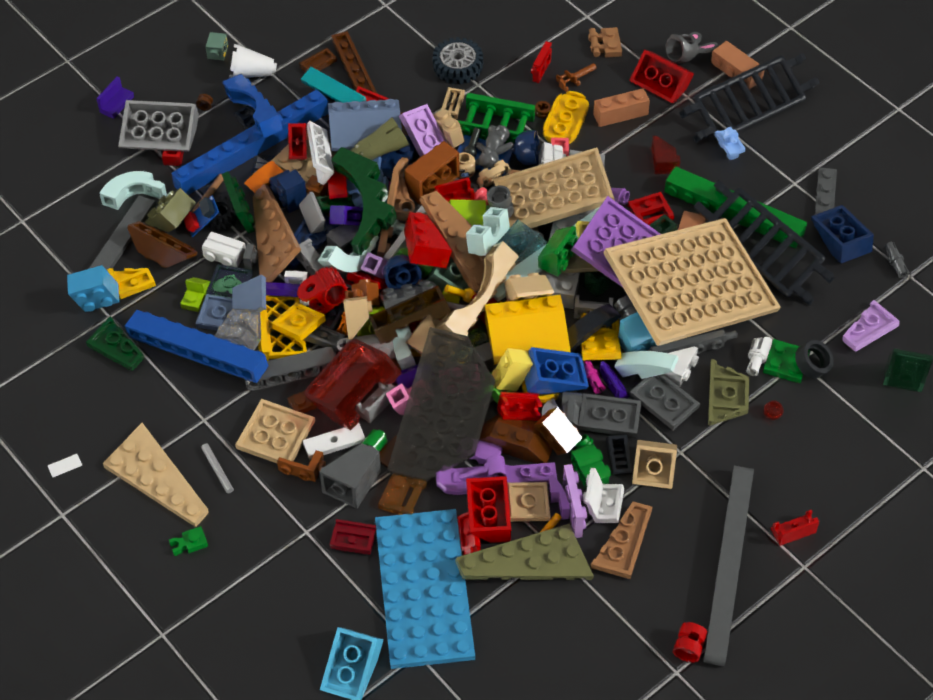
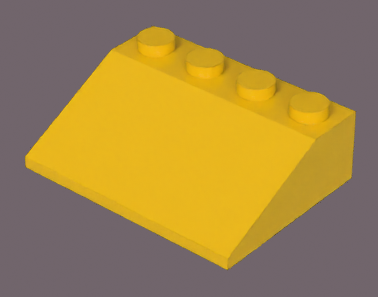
(526, 324)

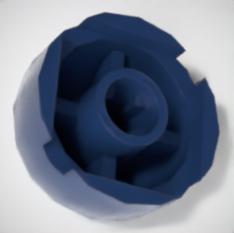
(527, 148)
(400, 271)

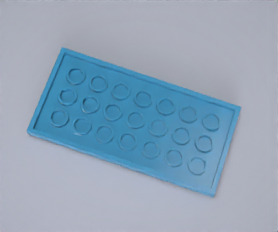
(424, 589)

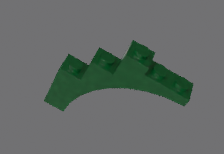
(376, 212)

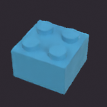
(93, 288)

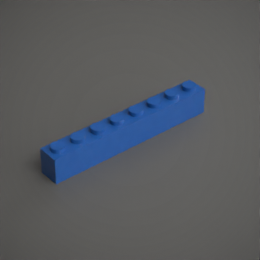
(197, 346)

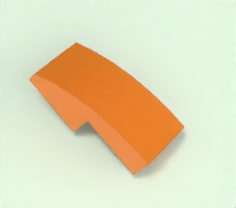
(263, 176)

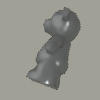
(494, 146)

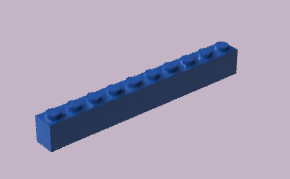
(246, 145)

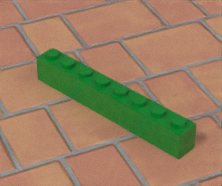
(695, 188)

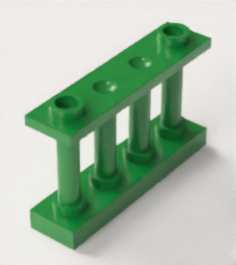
(499, 107)

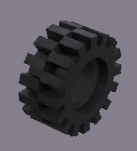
(226, 219)

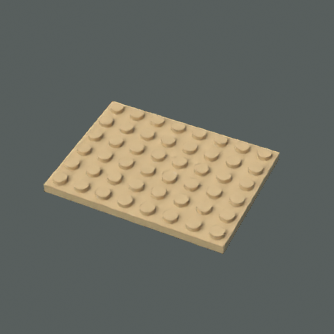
(691, 281)

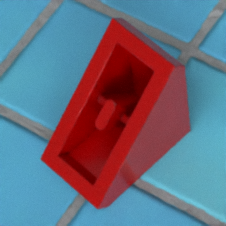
(297, 140)

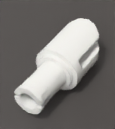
(758, 354)

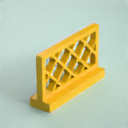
(265, 344)

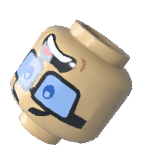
(466, 165)

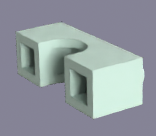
(482, 238)

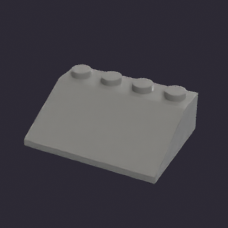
(158, 125)

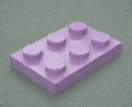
(422, 129)
(574, 495)

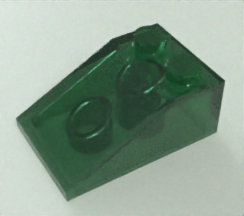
(907, 370)

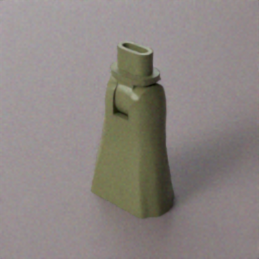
(381, 141)

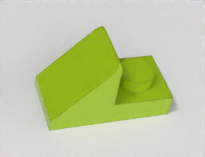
(194, 294)

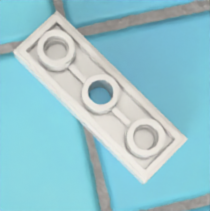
(325, 442)

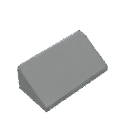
(312, 213)

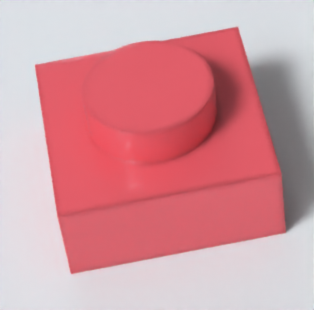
(564, 142)

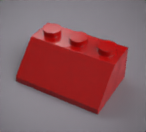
(661, 76)
(489, 508)

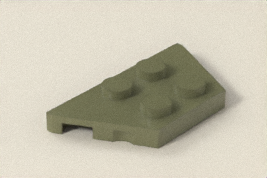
(726, 394)

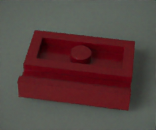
(353, 537)

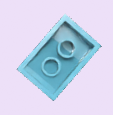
(351, 663)

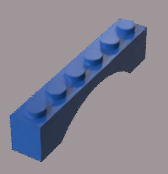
(265, 116)

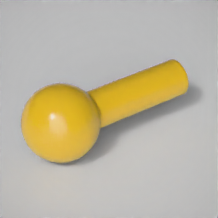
(465, 294)

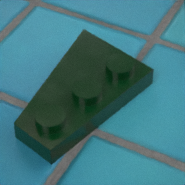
(115, 345)

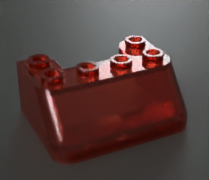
(349, 379)

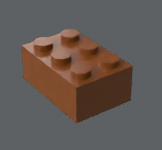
(432, 169)

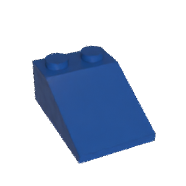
(555, 372)

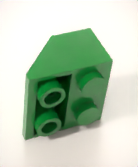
(558, 252)

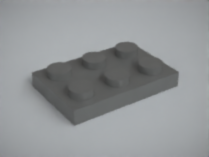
(391, 297)
(665, 400)
(609, 415)

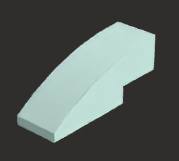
(402, 349)
(645, 363)

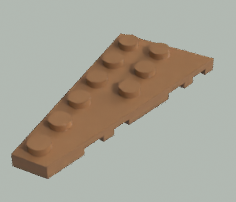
(273, 234)

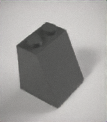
(351, 475)

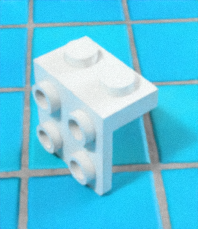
(602, 499)

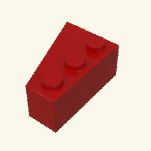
(425, 242)

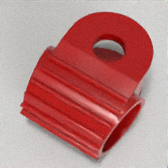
(327, 289)

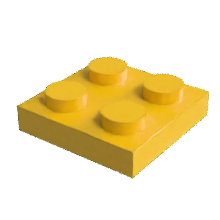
(298, 321)
(601, 347)

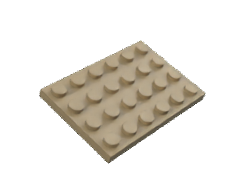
(557, 188)

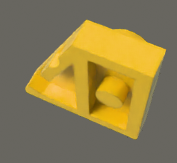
(132, 280)

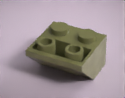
(170, 210)

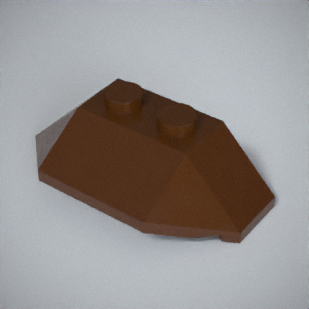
(159, 245)
(517, 439)

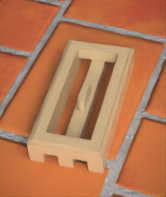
(453, 113)

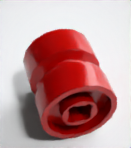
(690, 642)

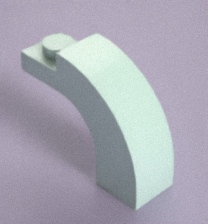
(130, 184)
(336, 258)

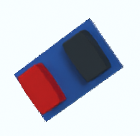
(201, 216)

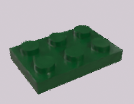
(240, 205)

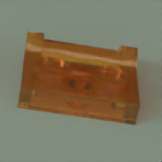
(396, 492)

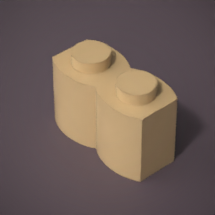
(450, 128)

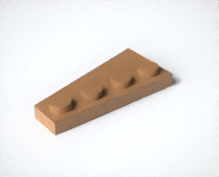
(623, 546)

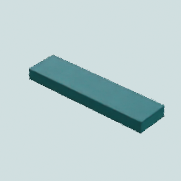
(330, 87)

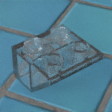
(241, 328)

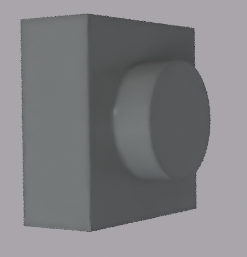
(250, 256)

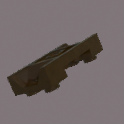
(408, 311)

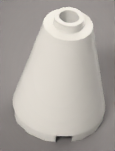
(251, 63)

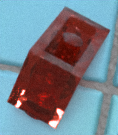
(664, 156)

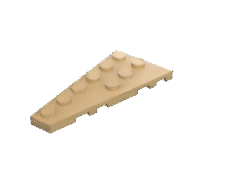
(149, 469)

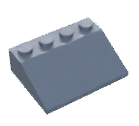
(356, 120)

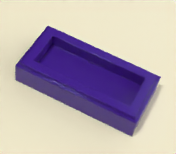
(281, 289)

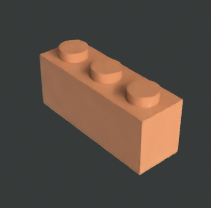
(734, 62)
(621, 107)

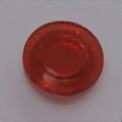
(773, 410)

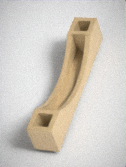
(496, 265)

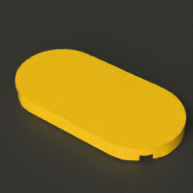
(566, 116)

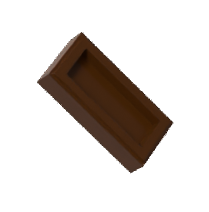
(319, 60)

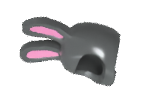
(685, 47)

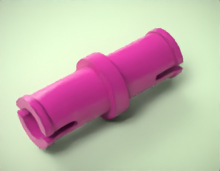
(593, 377)

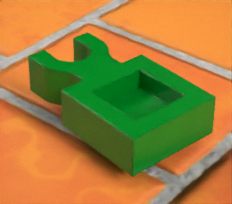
(191, 540)

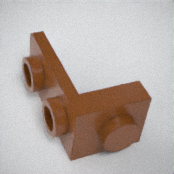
(302, 471)

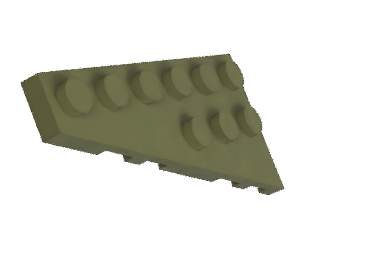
(533, 557)

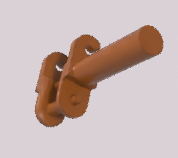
(574, 76)

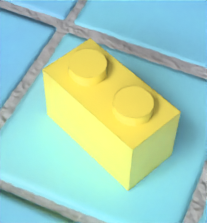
(512, 369)

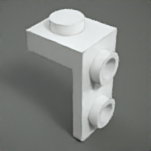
(297, 277)

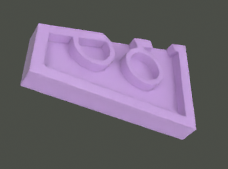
(872, 325)

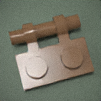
(610, 42)

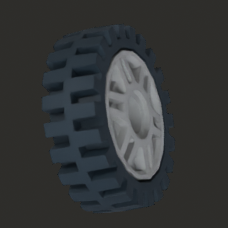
(457, 60)

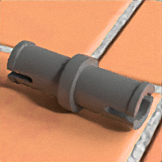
(896, 259)

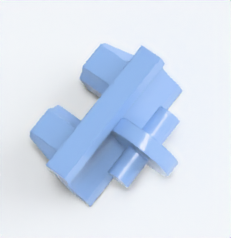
(730, 142)

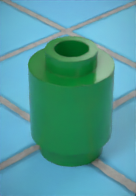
(377, 439)

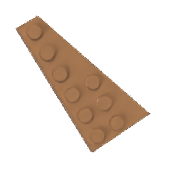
(454, 229)

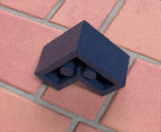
(289, 189)

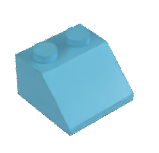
(634, 334)

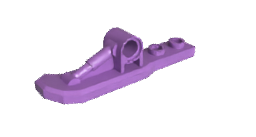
(454, 480)

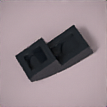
(245, 116)

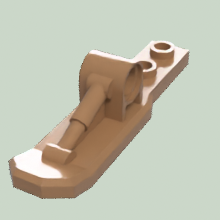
(400, 199)

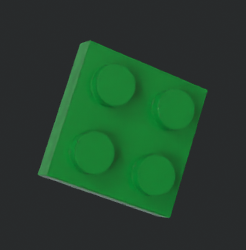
(782, 361)

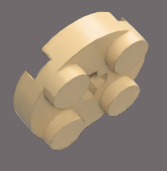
(487, 176)

